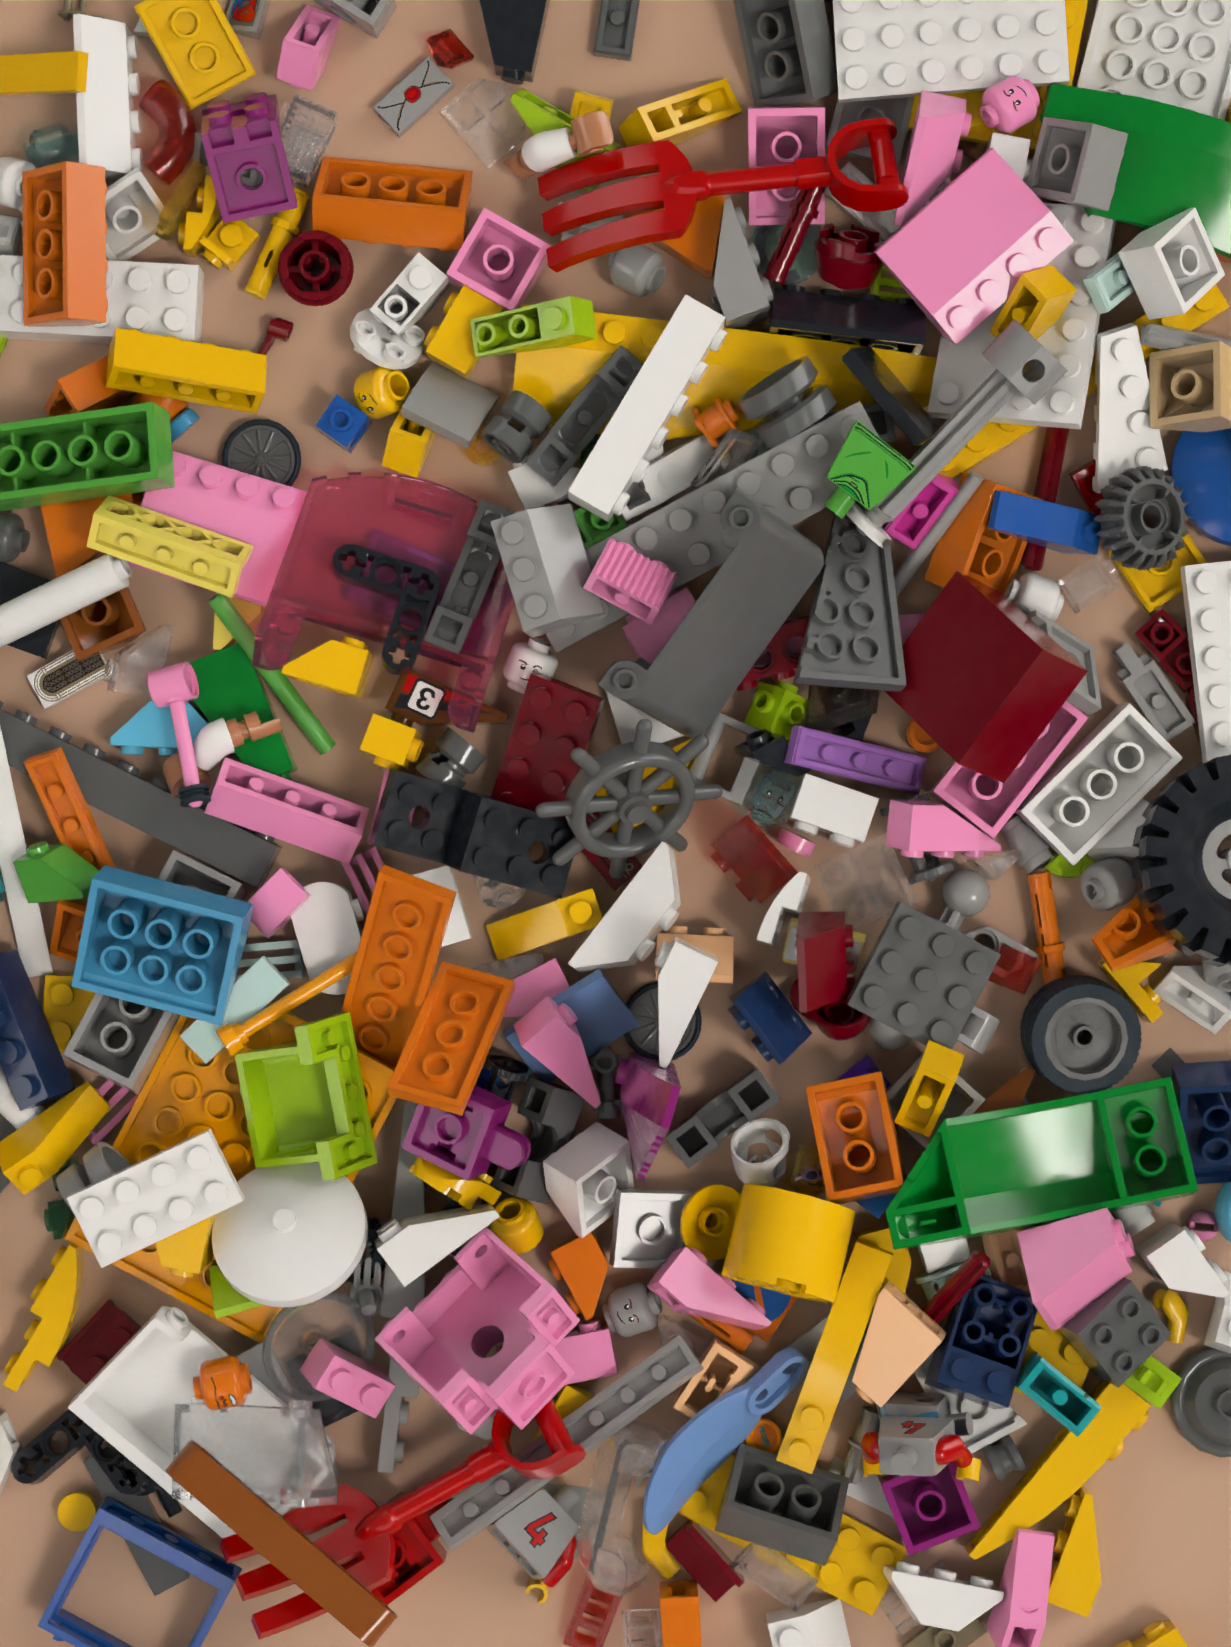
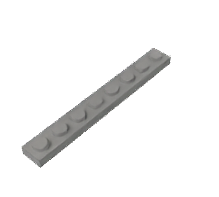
(587, 1426)

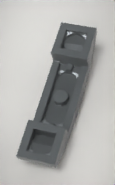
(584, 417)
(468, 582)

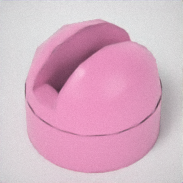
(1203, 1217)

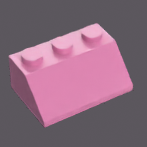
(932, 149)

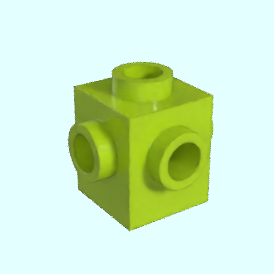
(777, 708)

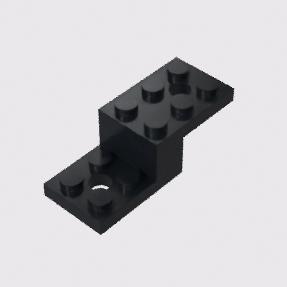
(471, 833)

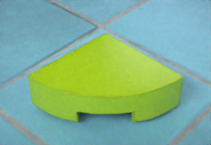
(1062, 868)

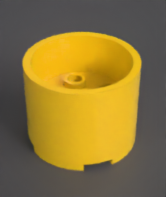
(789, 1243)

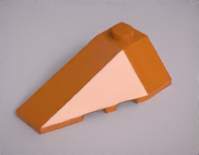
(1132, 938)

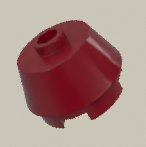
(848, 256)
(315, 268)

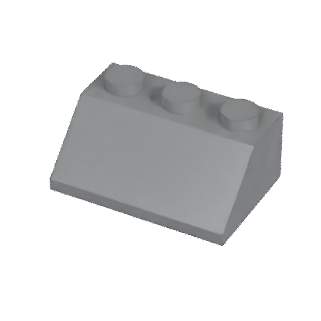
(546, 568)

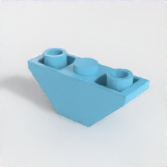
(154, 729)

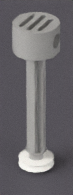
(1020, 366)

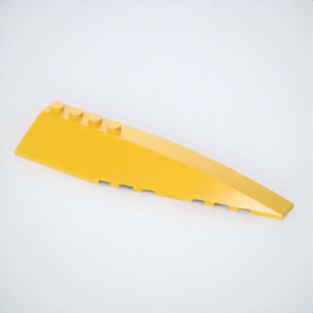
(742, 361)

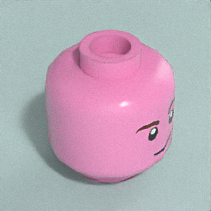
(1009, 104)

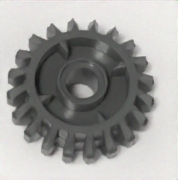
(1142, 518)

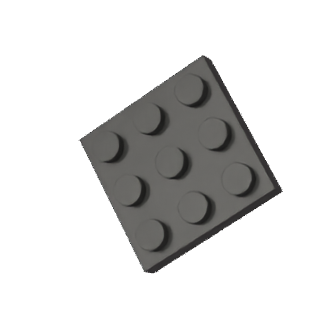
(922, 977)

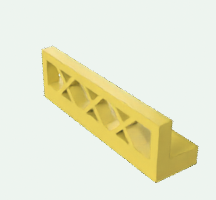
(168, 547)

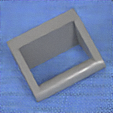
(702, 761)

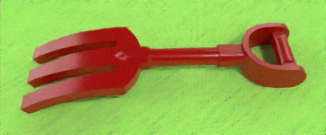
(680, 188)
(372, 1526)

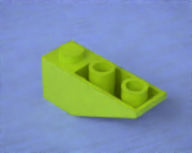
(534, 327)

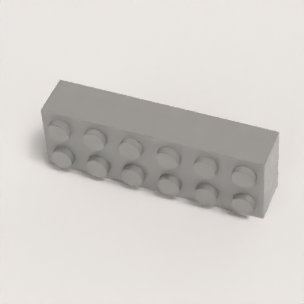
(124, 1037)

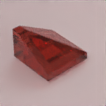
(1014, 970)

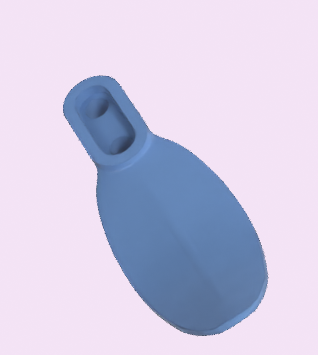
(715, 1434)

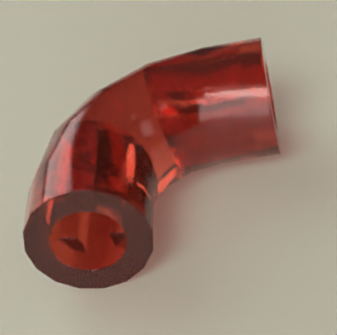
(175, 129)

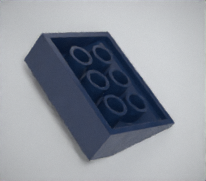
(1205, 1112)

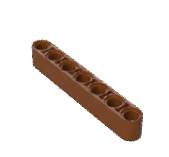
(281, 1543)

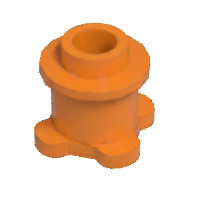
(717, 419)

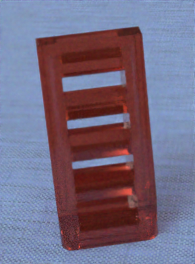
(578, 1639)

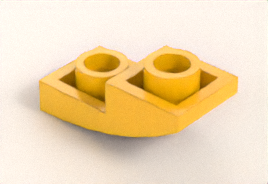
(198, 223)

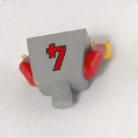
(917, 1448)
(540, 1536)

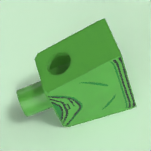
(865, 471)

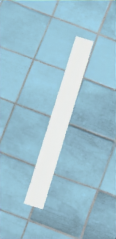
(24, 916)

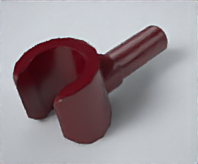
(277, 329)

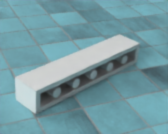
(647, 408)

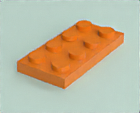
(451, 1038)

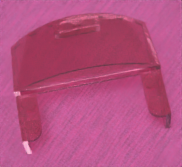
(402, 520)

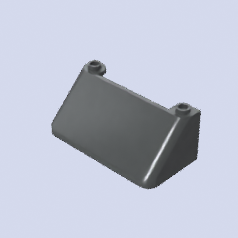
(725, 625)

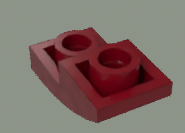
(1168, 647)

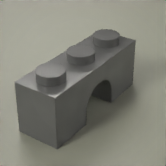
(722, 1116)
(554, 1117)

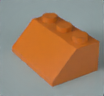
(973, 547)

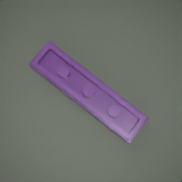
(855, 760)

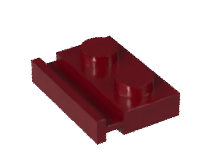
(98, 1341)

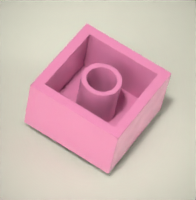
(499, 261)

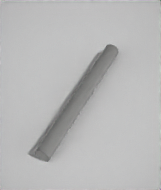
(927, 544)

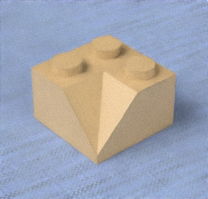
(1191, 388)

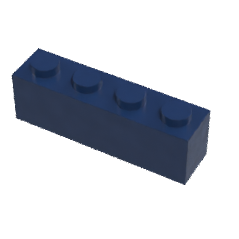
(26, 1041)

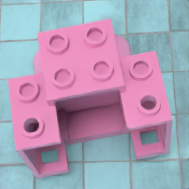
(477, 1305)

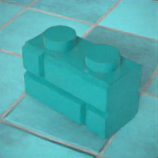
(1056, 1394)

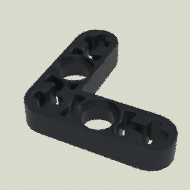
(408, 599)
(88, 1438)

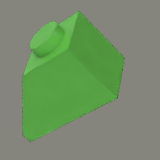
(53, 873)

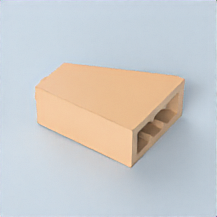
(894, 1345)

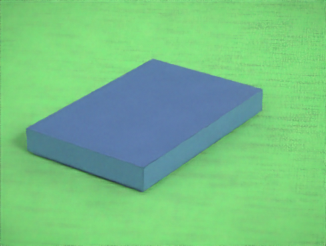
(600, 1021)

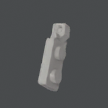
(1152, 693)

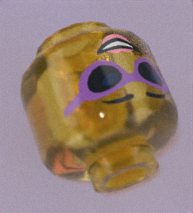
(804, 1171)

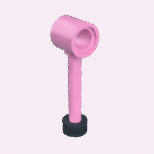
(174, 688)

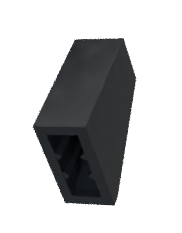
(514, 36)

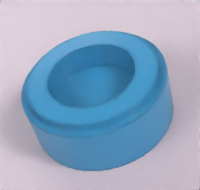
(183, 423)

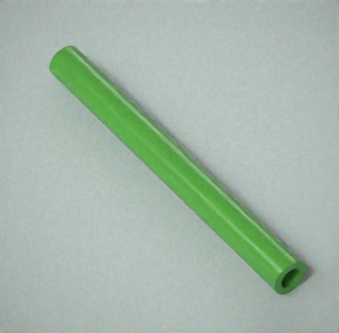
(277, 681)

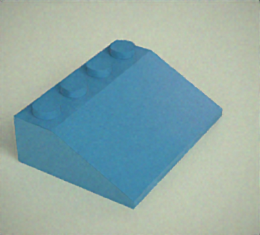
(161, 944)

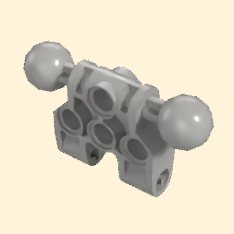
(964, 895)

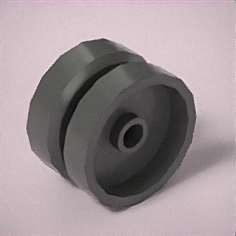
(787, 402)

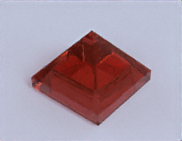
(448, 50)

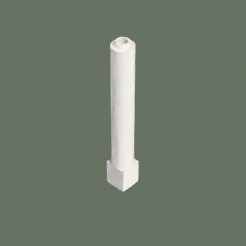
(62, 597)

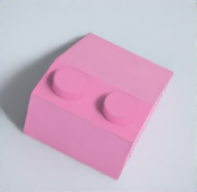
(776, 138)

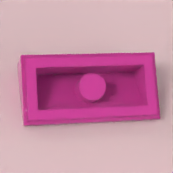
(922, 511)

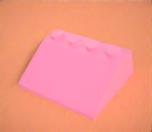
(973, 246)
(236, 507)

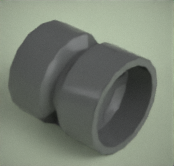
(519, 423)
(451, 760)

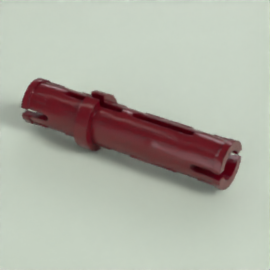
(791, 238)

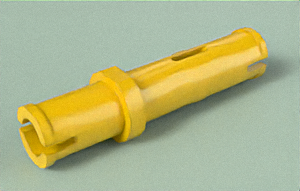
(283, 230)

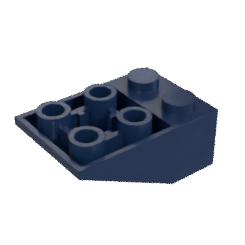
(771, 1018)
(984, 1344)

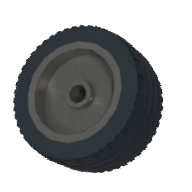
(1103, 1051)

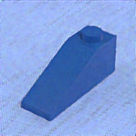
(1045, 523)

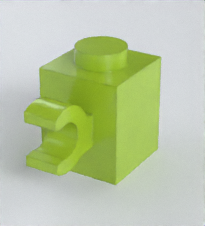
(1153, 1381)

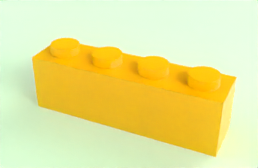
(186, 370)

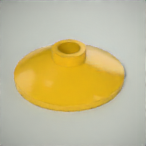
(714, 1238)

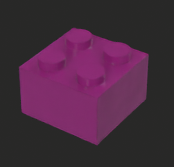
(929, 1508)

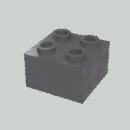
(1116, 1333)

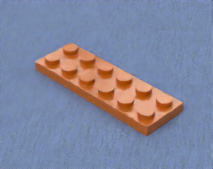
(395, 961)

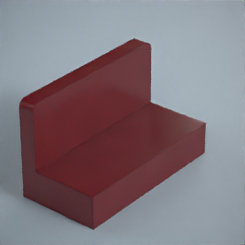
(703, 1560)

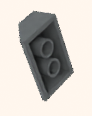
(787, 50)
(782, 1505)

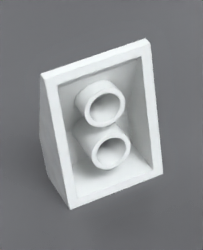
(681, 983)
(426, 1239)

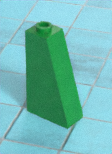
(234, 688)

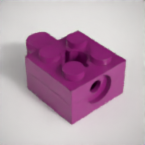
(469, 1141)

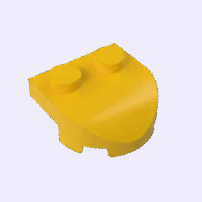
(454, 1186)

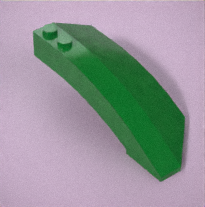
(1168, 162)
(1045, 1165)

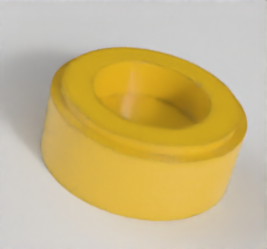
(77, 1511)

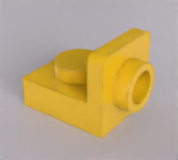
(228, 244)

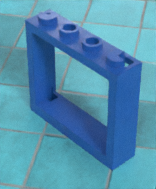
(153, 1538)

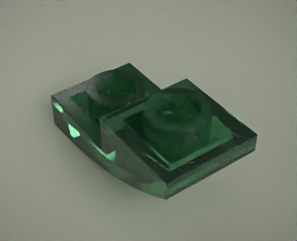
(58, 1215)

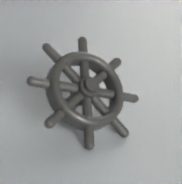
(629, 799)

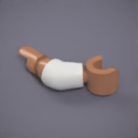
(556, 146)
(216, 742)

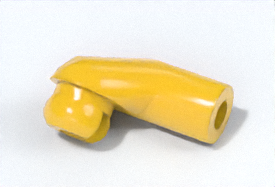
(1175, 1311)

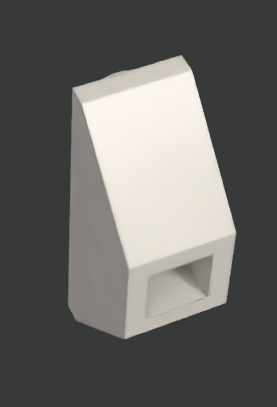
(941, 1598)

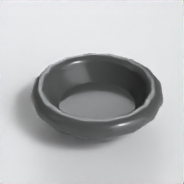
(1204, 1401)

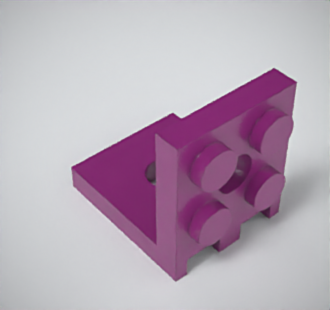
(244, 138)

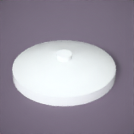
(290, 1235)

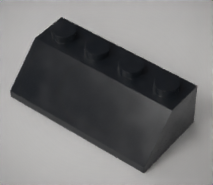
(847, 319)

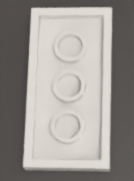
(155, 1198)

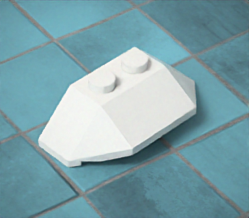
(635, 917)

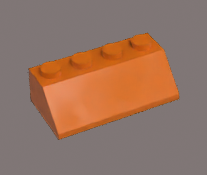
(392, 203)
(64, 245)

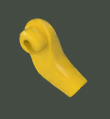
(656, 1553)

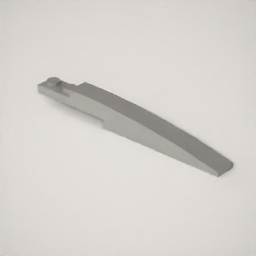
(407, 1202)

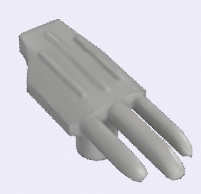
(367, 1291)

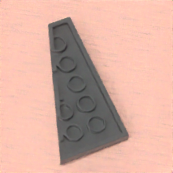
(853, 616)

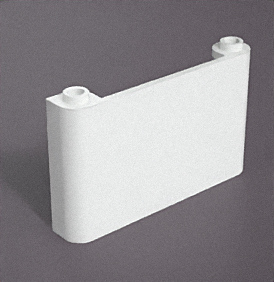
(137, 1394)

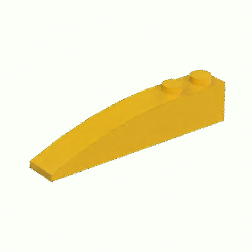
(834, 1356)
(1064, 1467)

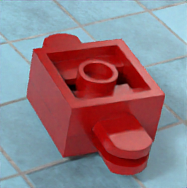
(415, 1554)

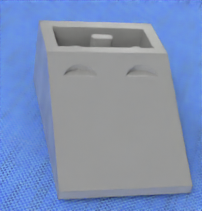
(736, 284)

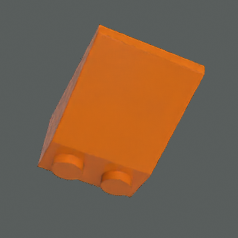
(856, 1138)

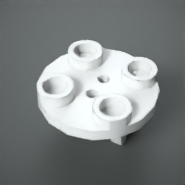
(383, 345)

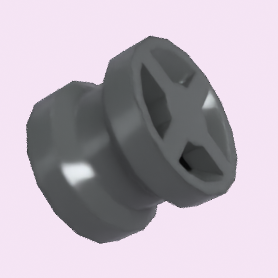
(1004, 1457)

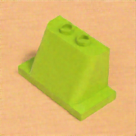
(308, 1100)

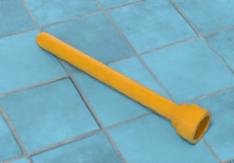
(237, 1034)

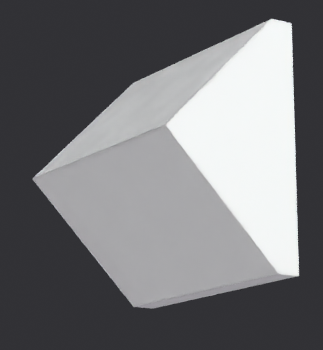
(131, 216)

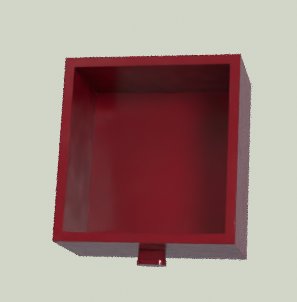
(983, 677)

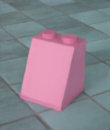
(1074, 1263)

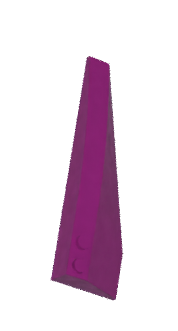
(648, 1106)

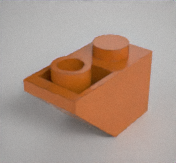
(583, 1269)

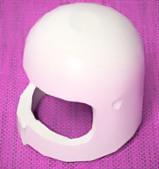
(773, 1168)

